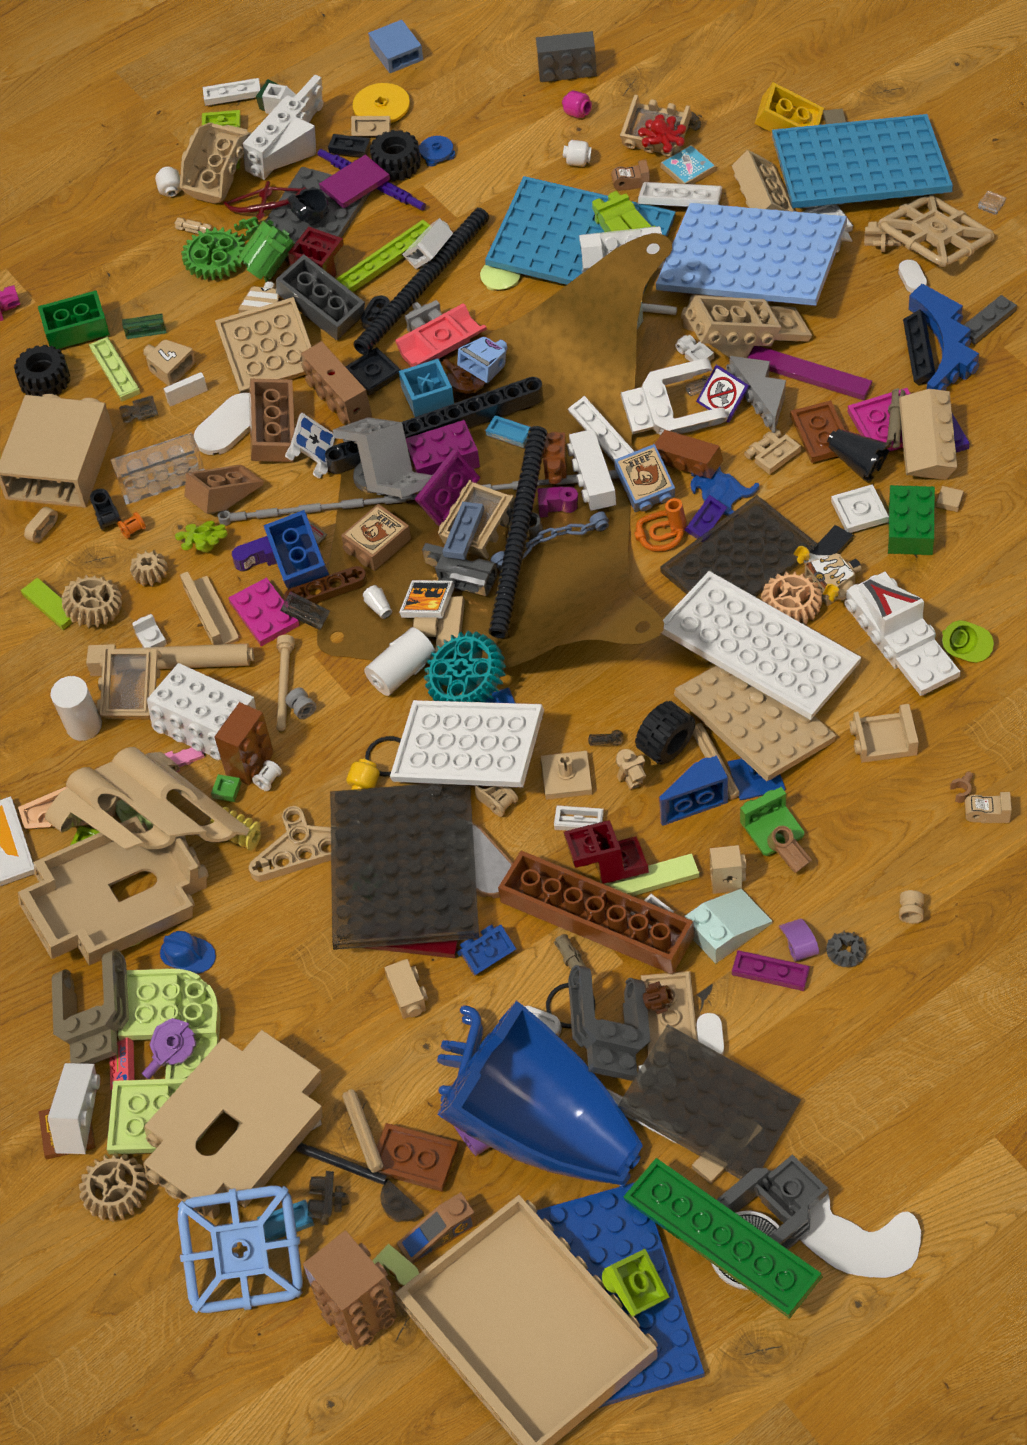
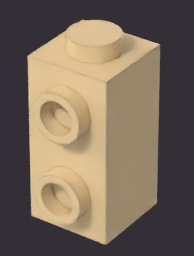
(405, 988)

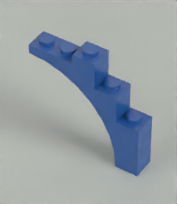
(944, 319)

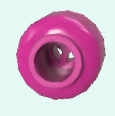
(576, 104)

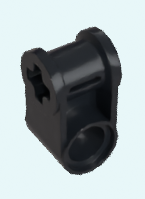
(104, 508)

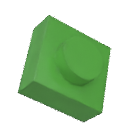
(226, 788)

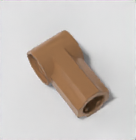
(791, 851)

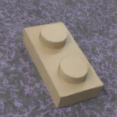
(370, 125)

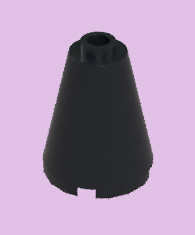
(859, 452)

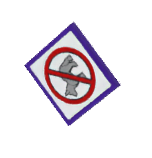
(723, 391)

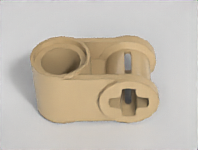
(496, 798)

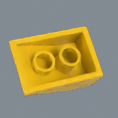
(786, 109)

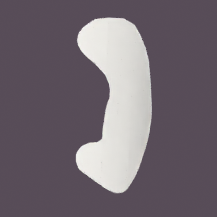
(859, 1251)

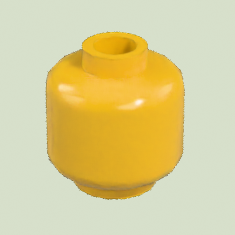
(362, 775)

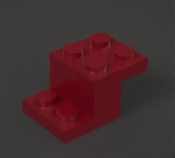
(318, 247)
(600, 846)

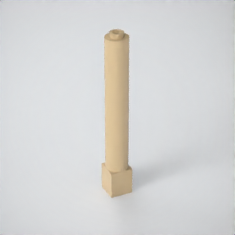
(189, 656)

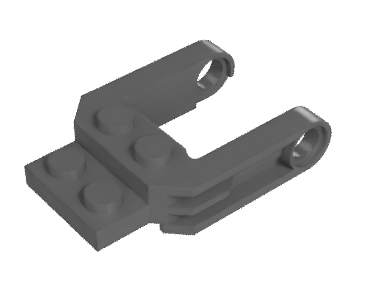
(608, 1044)
(786, 1192)

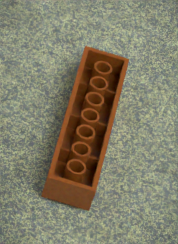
(597, 912)

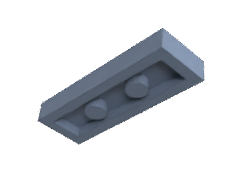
(463, 530)

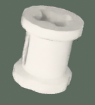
(267, 775)

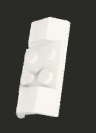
(598, 245)

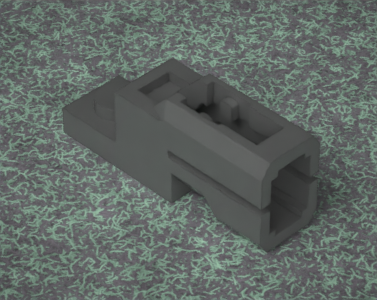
(466, 575)

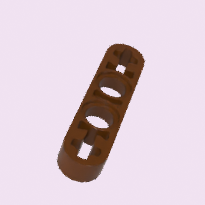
(324, 585)

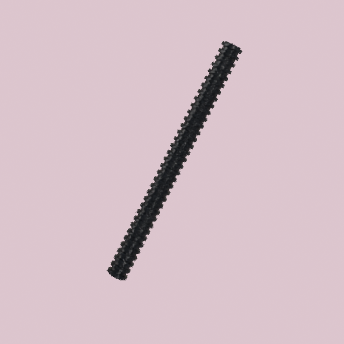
(420, 282)
(518, 532)

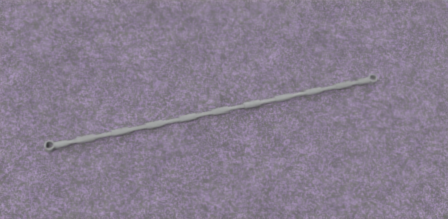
(226, 517)

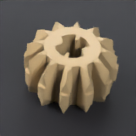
(148, 568)

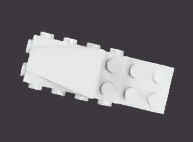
(285, 133)

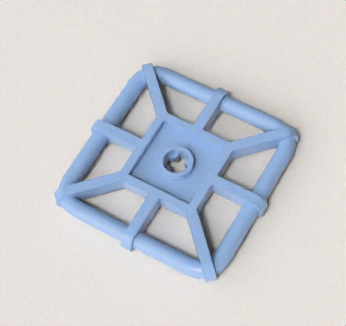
(226, 1237)

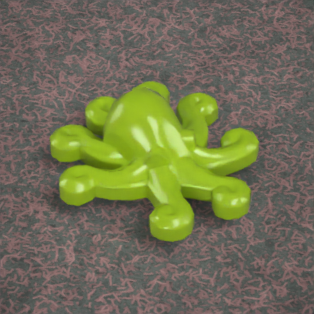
(203, 536)

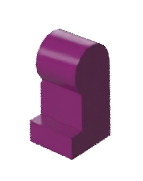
(557, 499)

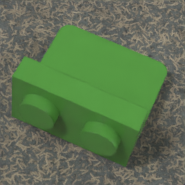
(766, 814)

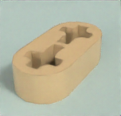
(40, 524)

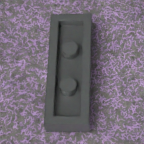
(990, 318)

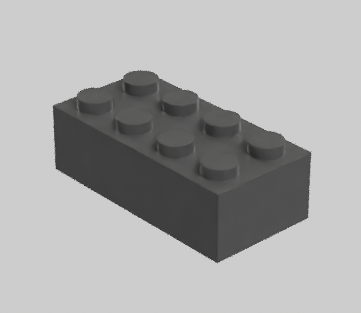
(320, 297)

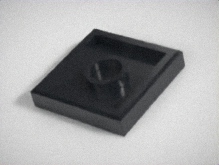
(374, 370)

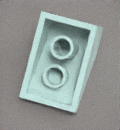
(727, 923)

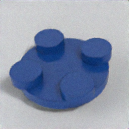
(436, 149)

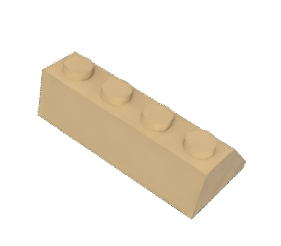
(761, 183)
(928, 434)

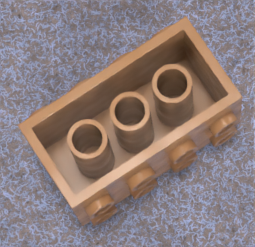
(351, 1290)

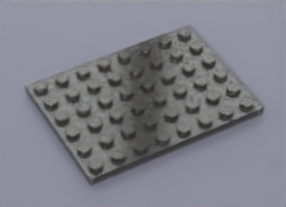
(402, 866)

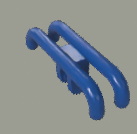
(468, 1049)

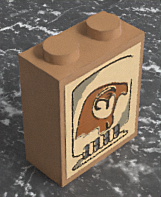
(376, 537)

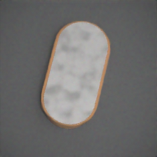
(490, 864)

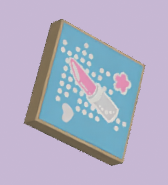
(688, 166)

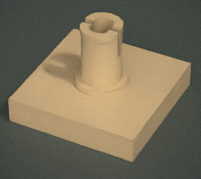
(566, 775)

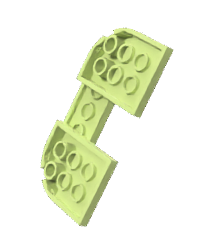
(152, 1000)

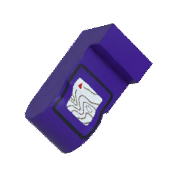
(253, 554)

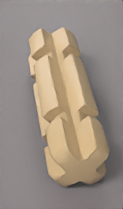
(192, 226)

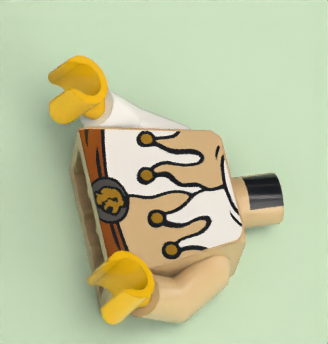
(830, 572)

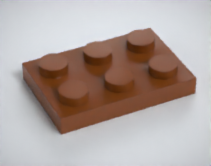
(814, 427)
(416, 1156)

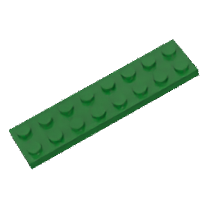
(723, 1238)

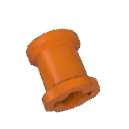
(131, 525)

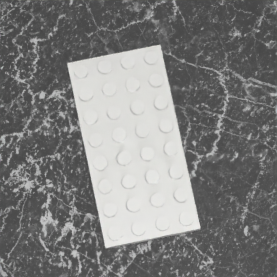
(760, 645)

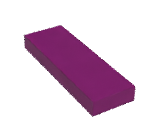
(770, 970)

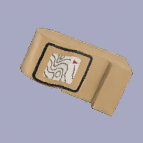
(988, 808)

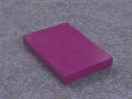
(354, 181)
(445, 486)

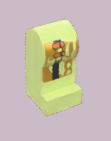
(396, 1265)

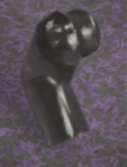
(612, 739)

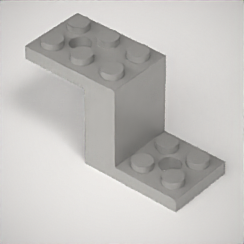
(384, 457)

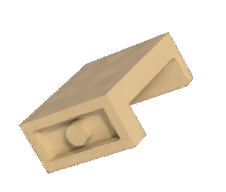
(885, 735)

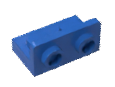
(487, 949)

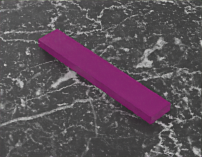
(813, 373)

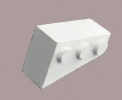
(73, 1108)

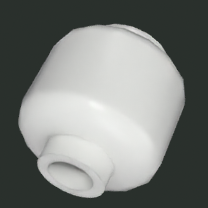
(577, 153)
(168, 181)

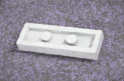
(231, 91)

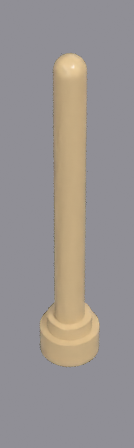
(285, 645)

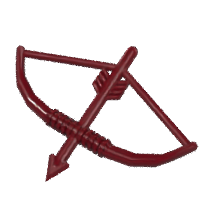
(264, 193)

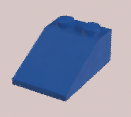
(696, 791)

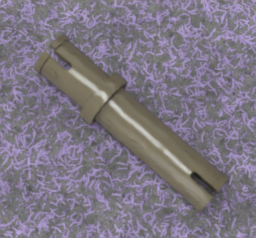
(894, 428)

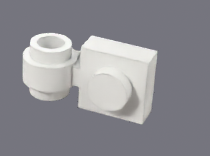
(692, 350)

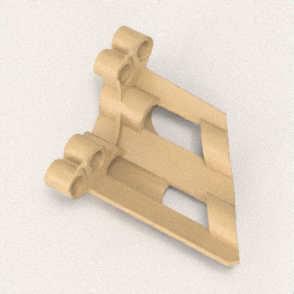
(142, 784)

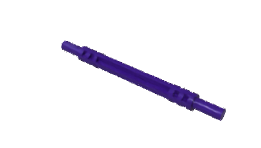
(388, 188)

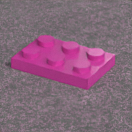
(260, 611)

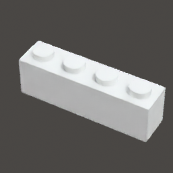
(591, 469)

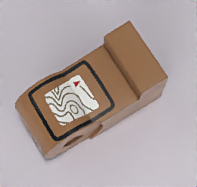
(630, 177)

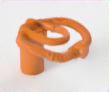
(677, 523)

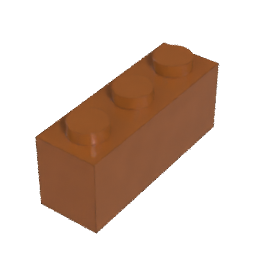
(689, 454)

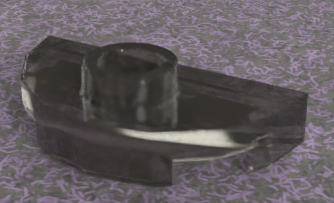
(398, 1205)

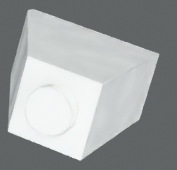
(428, 243)

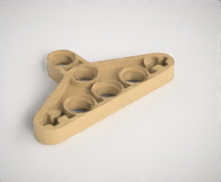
(290, 849)

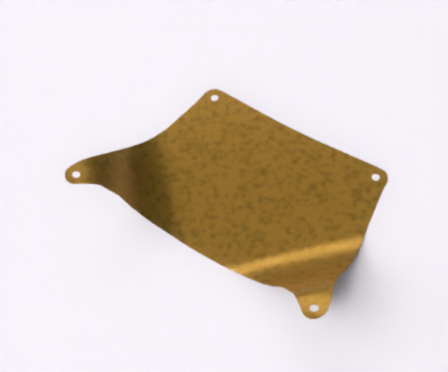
(571, 584)

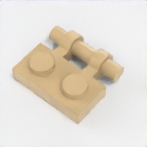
(776, 454)

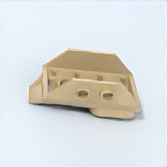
(211, 161)

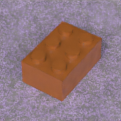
(244, 743)

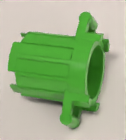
(266, 250)

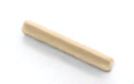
(709, 750)
(362, 1131)

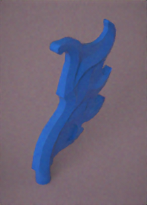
(722, 488)

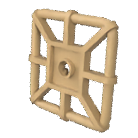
(936, 229)

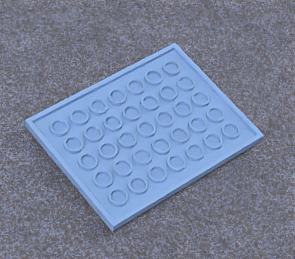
(752, 253)

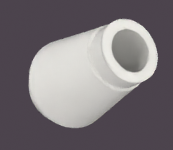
(376, 600)

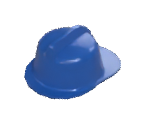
(187, 952)

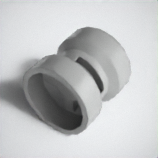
(299, 701)

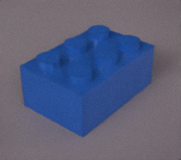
(296, 550)

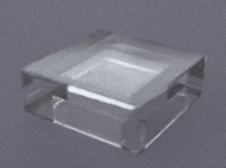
(991, 202)

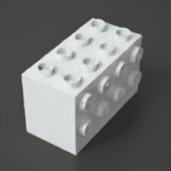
(193, 708)

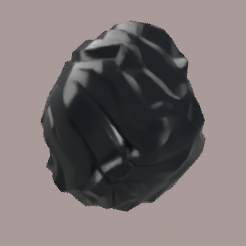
(309, 205)

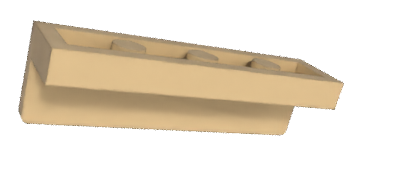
(209, 610)

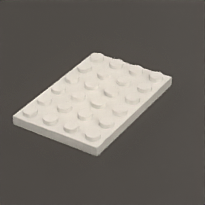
(467, 743)

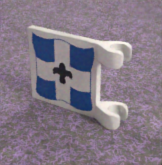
(312, 441)

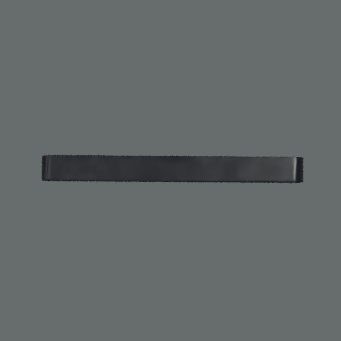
(472, 410)

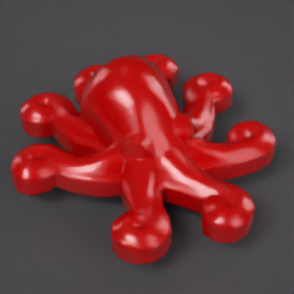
(662, 133)

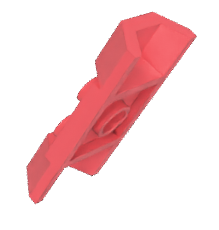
(439, 336)

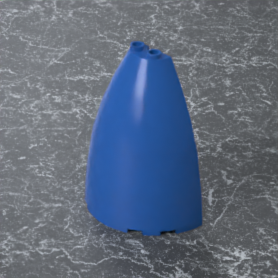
(541, 1104)

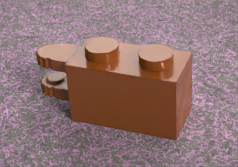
(555, 457)

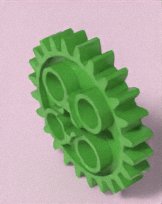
(213, 253)

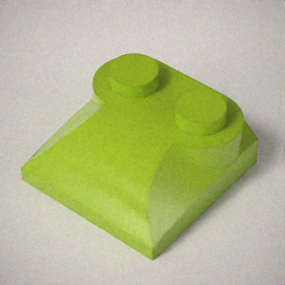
(635, 1282)

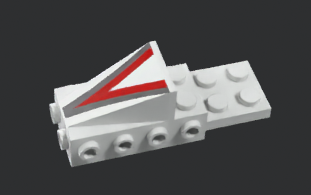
(899, 631)

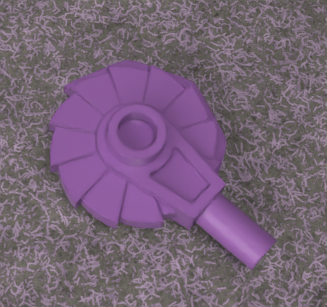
(170, 1044)

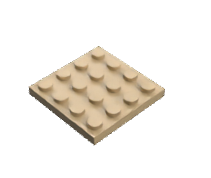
(264, 343)

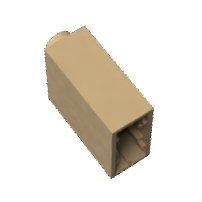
(55, 450)

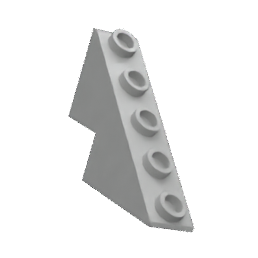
(764, 392)

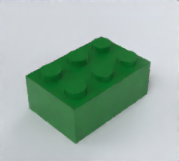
(73, 320)
(911, 520)

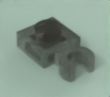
(142, 409)

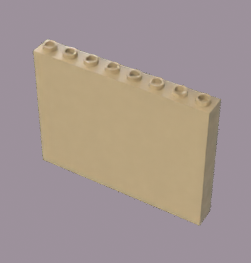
(527, 1325)

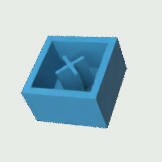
(426, 387)

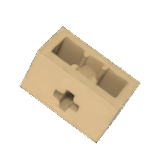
(727, 869)

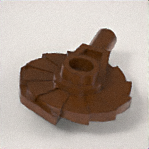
(462, 380)

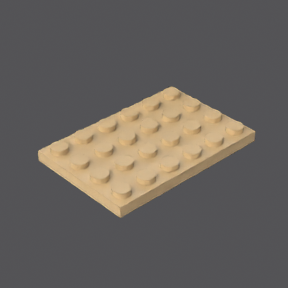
(752, 723)

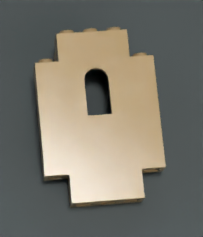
(78, 909)
(262, 1090)

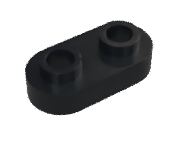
(373, 309)

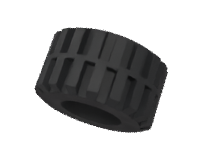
(396, 154)
(42, 371)
(665, 732)

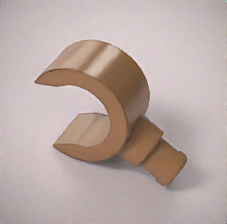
(964, 783)

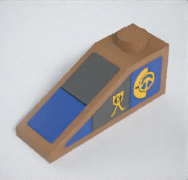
(438, 1228)

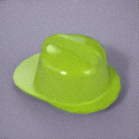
(967, 641)

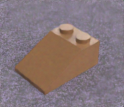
(220, 487)

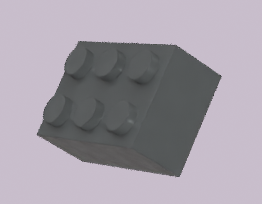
(566, 56)

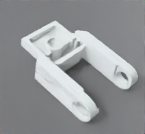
(650, 406)

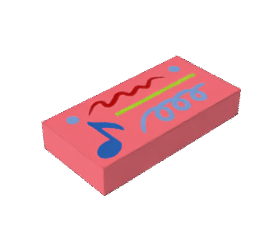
(123, 1063)

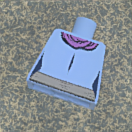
(483, 358)

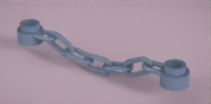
(597, 521)

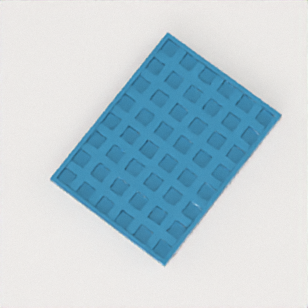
(861, 161)
(545, 226)

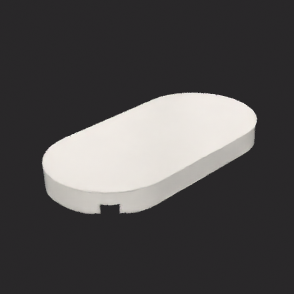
(224, 426)

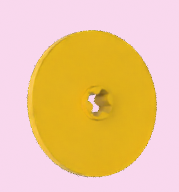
(382, 100)

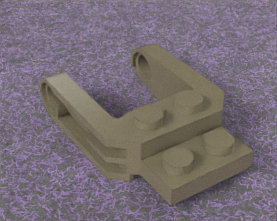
(93, 1031)

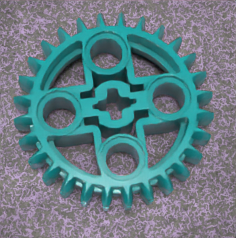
(465, 669)

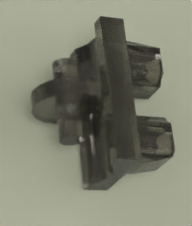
(323, 1208)

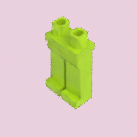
(618, 213)

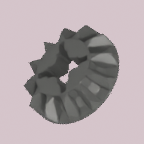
(846, 958)

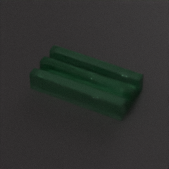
(144, 326)

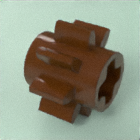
(658, 997)

